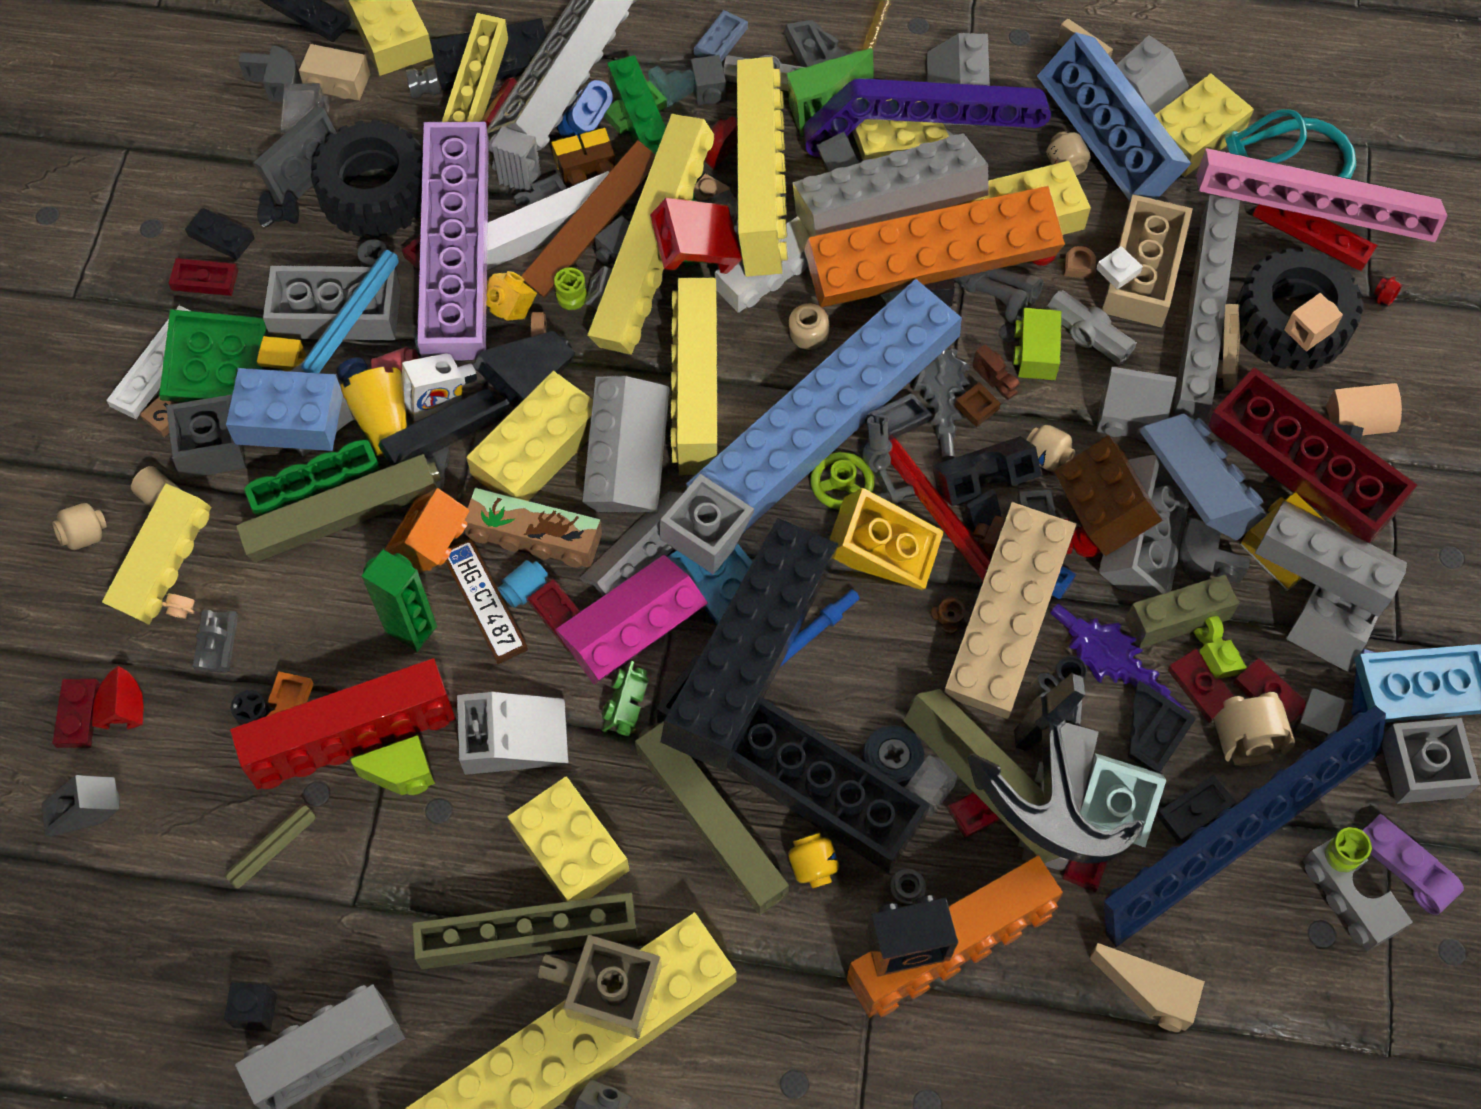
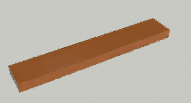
(590, 219)

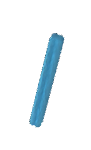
(350, 312)

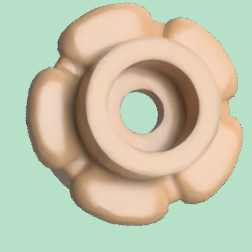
(178, 606)

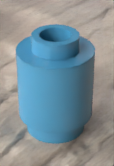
(522, 583)

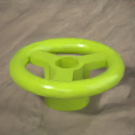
(844, 466)

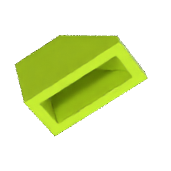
(397, 767)

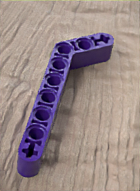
(1024, 107)

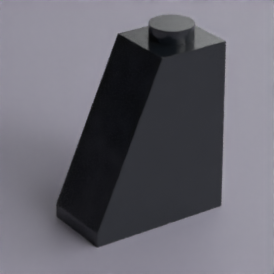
(523, 364)

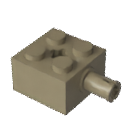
(600, 966)

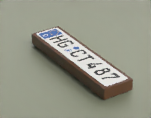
(485, 602)

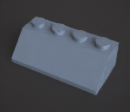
(1205, 474)

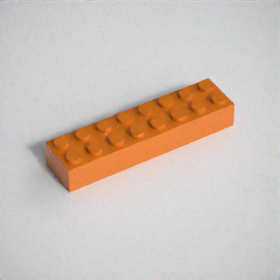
(933, 246)

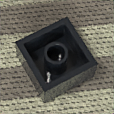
(911, 935)

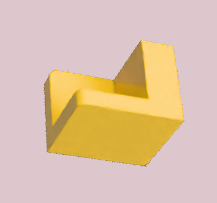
(281, 353)

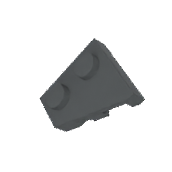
(812, 43)

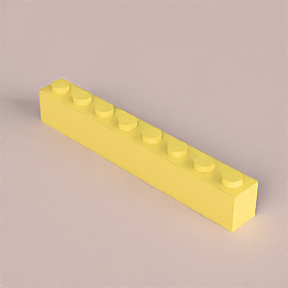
(639, 262)

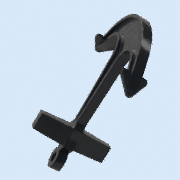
(1057, 823)

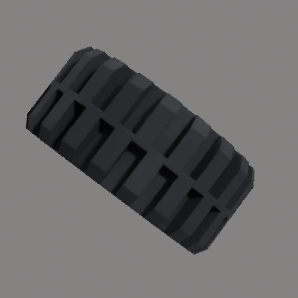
(364, 149)
(1301, 277)

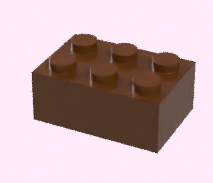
(1107, 495)

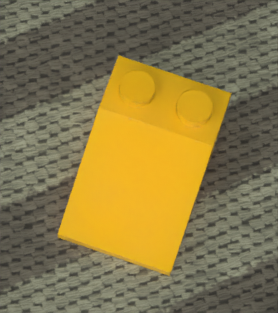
(885, 540)

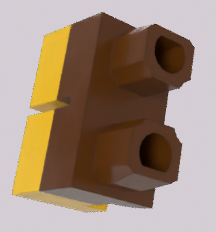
(584, 160)

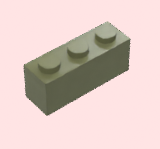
(1181, 611)

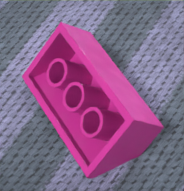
(631, 618)

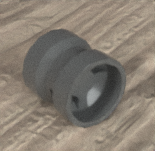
(423, 81)

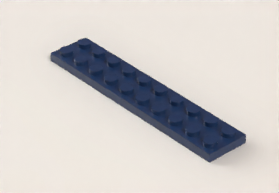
(1243, 826)

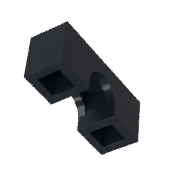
(1007, 461)

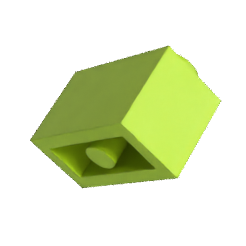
(1038, 344)

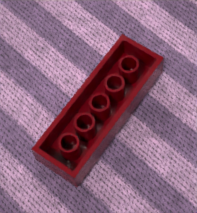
(1311, 456)

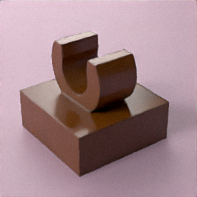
(989, 535)

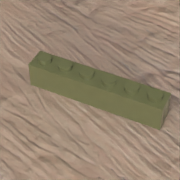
(523, 931)

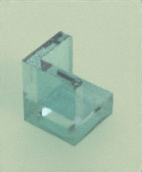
(672, 86)

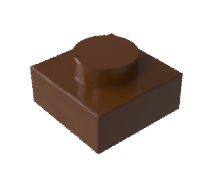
(977, 404)

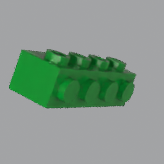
(399, 599)

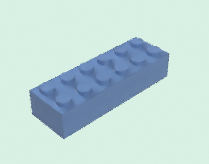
(1113, 118)

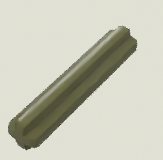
(269, 846)

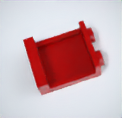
(695, 233)

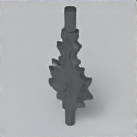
(940, 382)

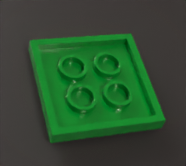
(206, 354)

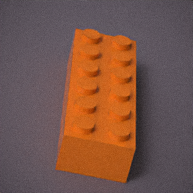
(980, 922)

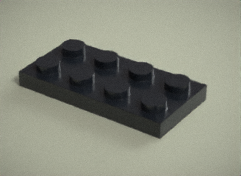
(522, 45)

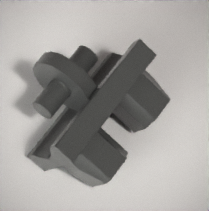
(215, 641)

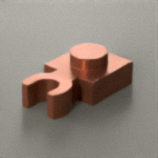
(992, 369)

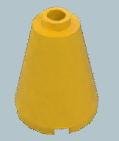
(377, 403)

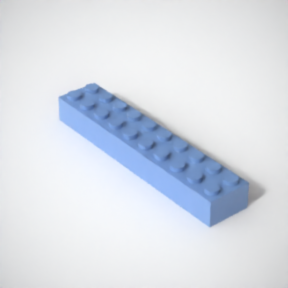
(834, 399)

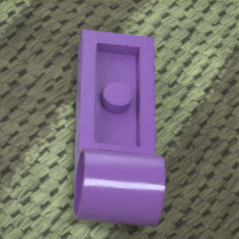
(1431, 881)

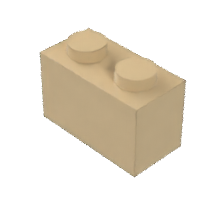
(336, 70)

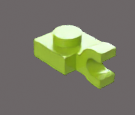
(1219, 655)

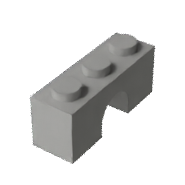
(1369, 919)

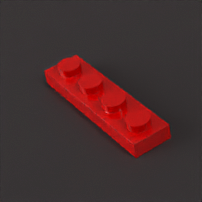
(1320, 234)

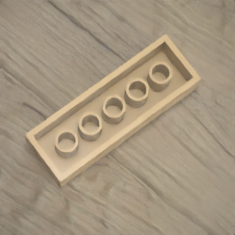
(1009, 610)

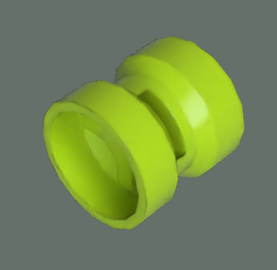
(570, 288)
(1351, 842)

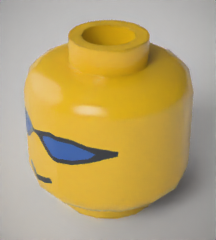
(813, 860)

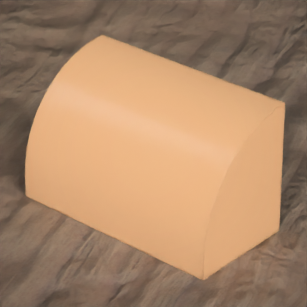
(1370, 407)

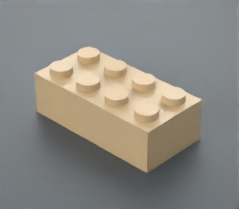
(1154, 237)

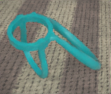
(1237, 147)

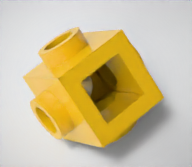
(509, 296)

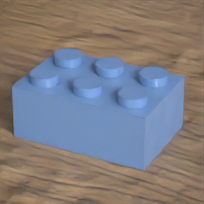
(284, 409)

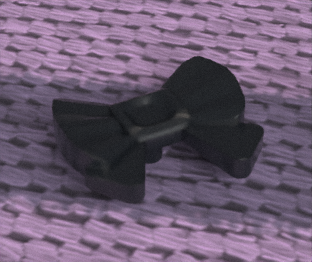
(268, 213)

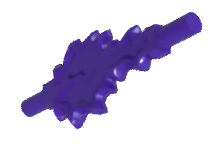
(1109, 652)

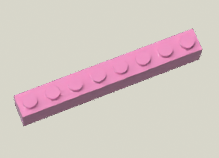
(1321, 195)

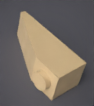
(1155, 989)

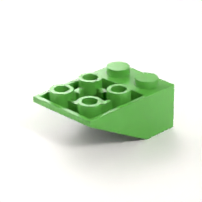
(815, 85)

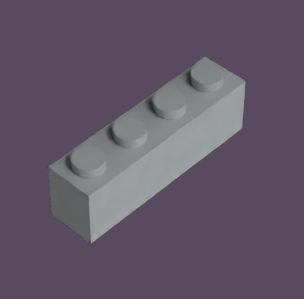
(1079, 751)

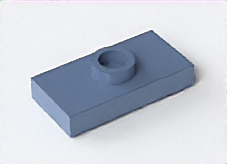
(721, 36)

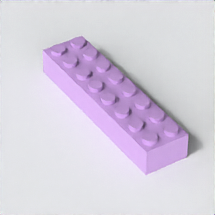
(453, 240)

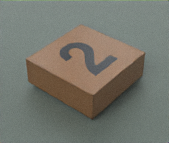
(156, 416)

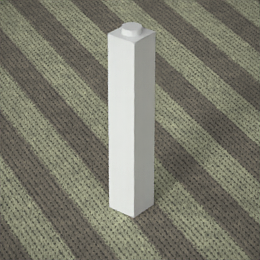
(536, 223)

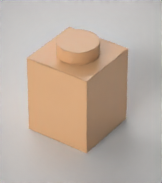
(1313, 321)

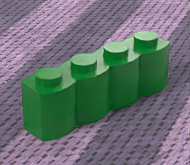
(318, 476)

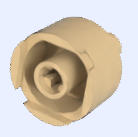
(1253, 729)

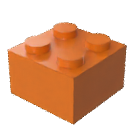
(429, 530)

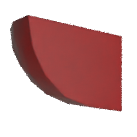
(724, 141)
(118, 701)

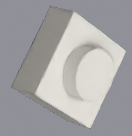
(1119, 267)

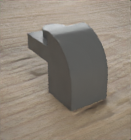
(272, 70)

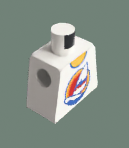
(434, 384)

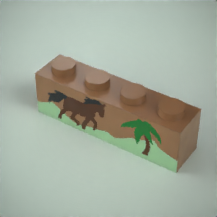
(533, 528)

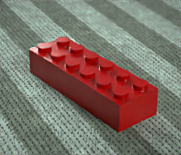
(342, 725)

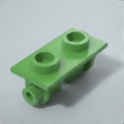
(627, 686)

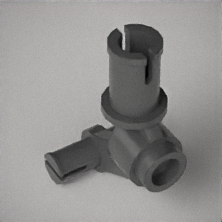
(877, 459)

